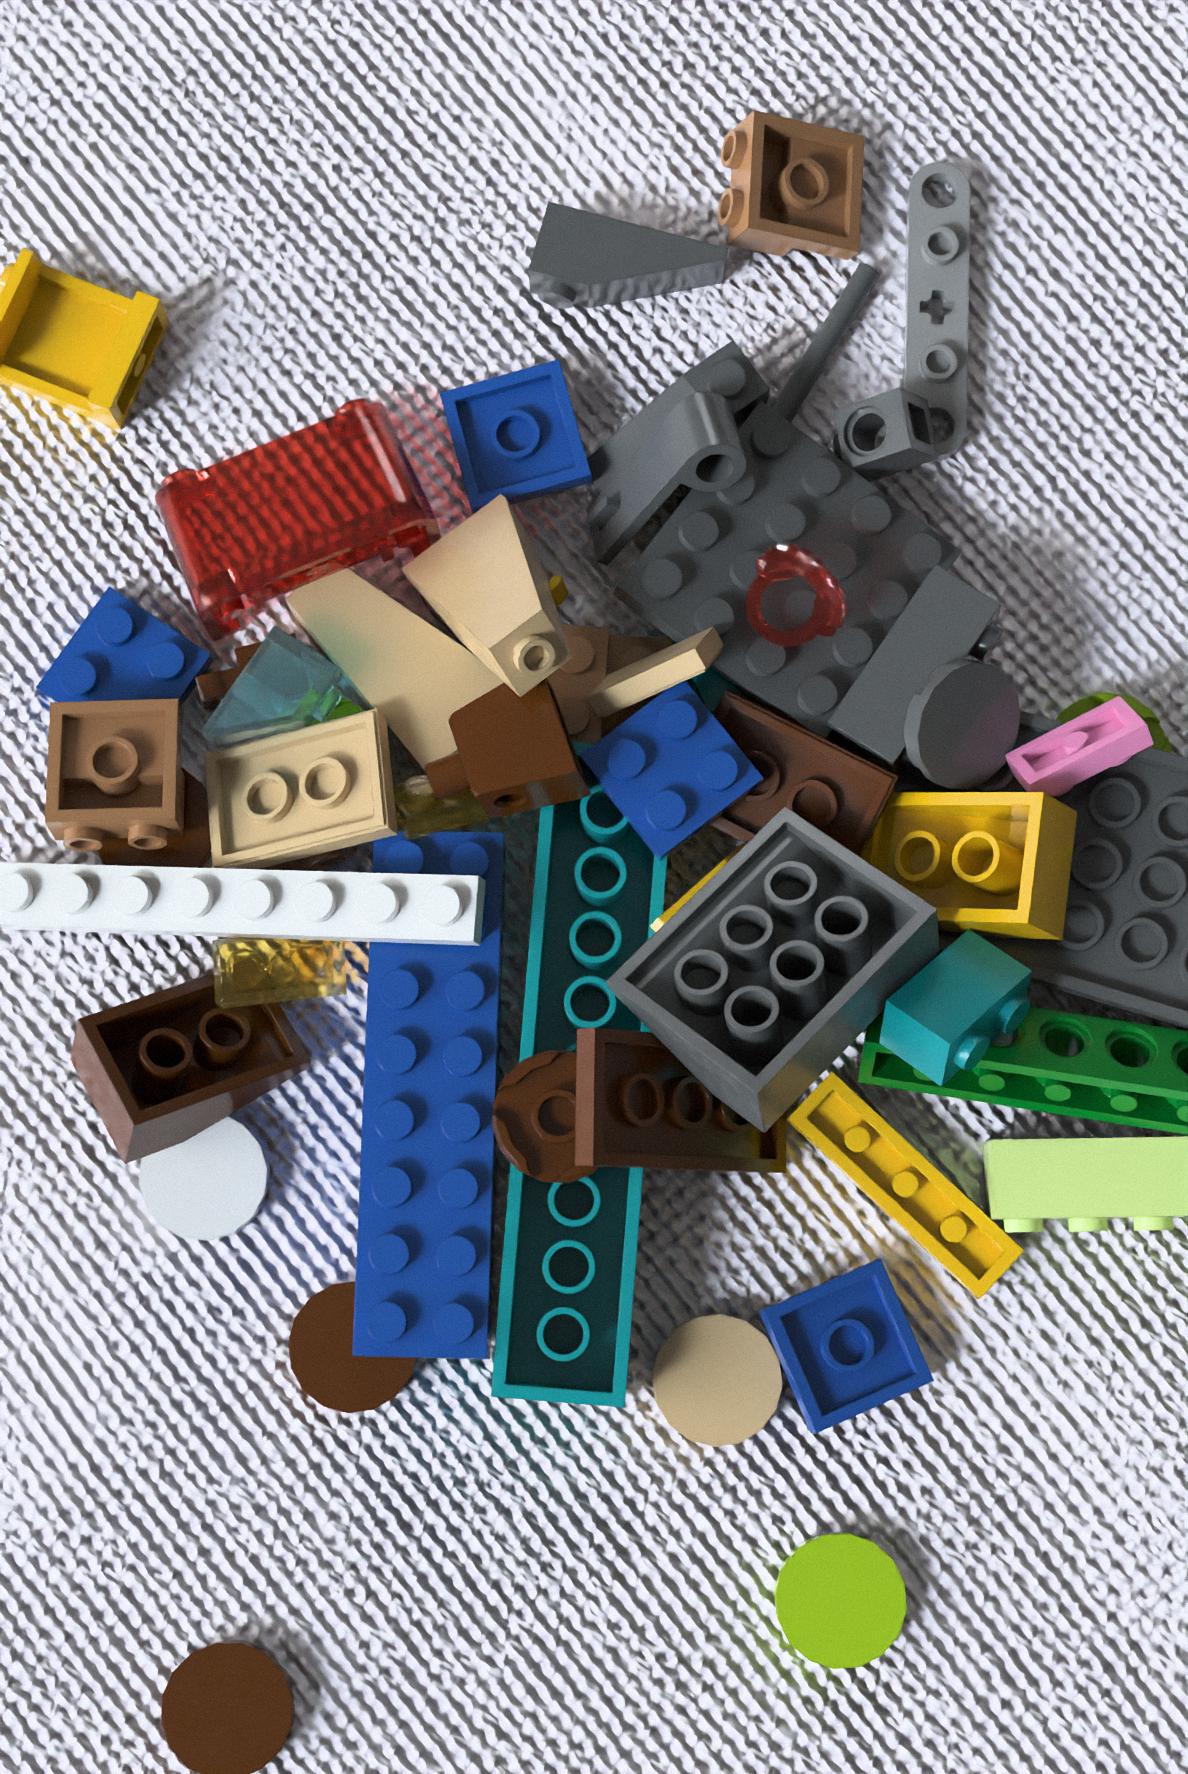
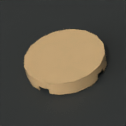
(717, 1380)

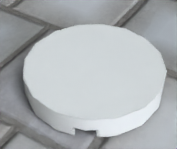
(207, 1183)

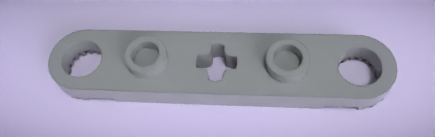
(938, 269)

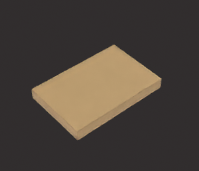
(301, 793)

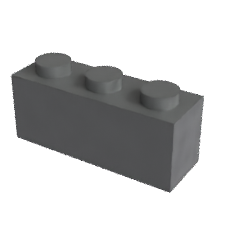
(937, 626)

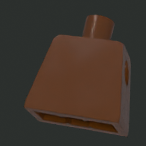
(511, 753)

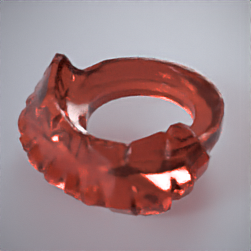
(783, 563)

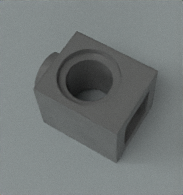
(907, 439)

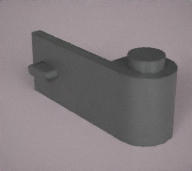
(691, 446)

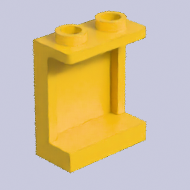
(75, 339)

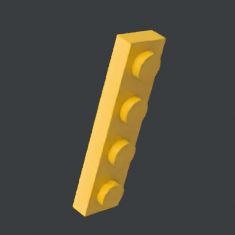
(905, 1185)

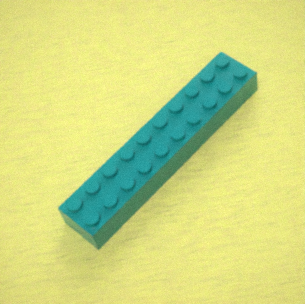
(576, 1242)

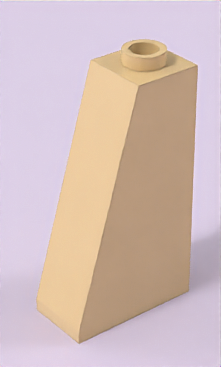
(494, 596)
(393, 661)

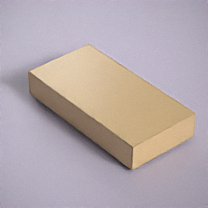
(656, 672)

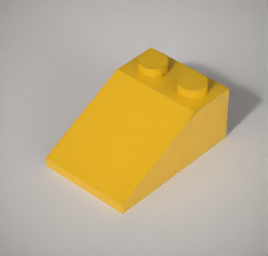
(981, 858)

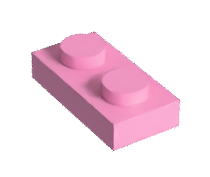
(1080, 748)

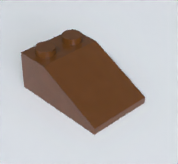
(180, 1063)

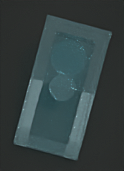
(275, 693)

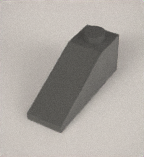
(610, 261)
(723, 373)

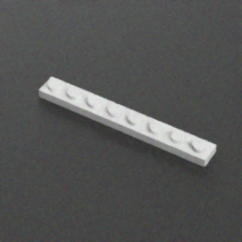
(243, 903)

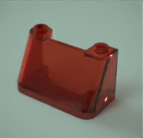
(294, 513)

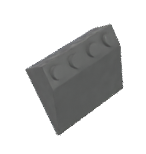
(777, 966)

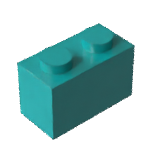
(956, 1008)

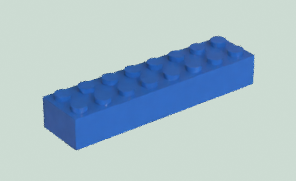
(429, 1121)

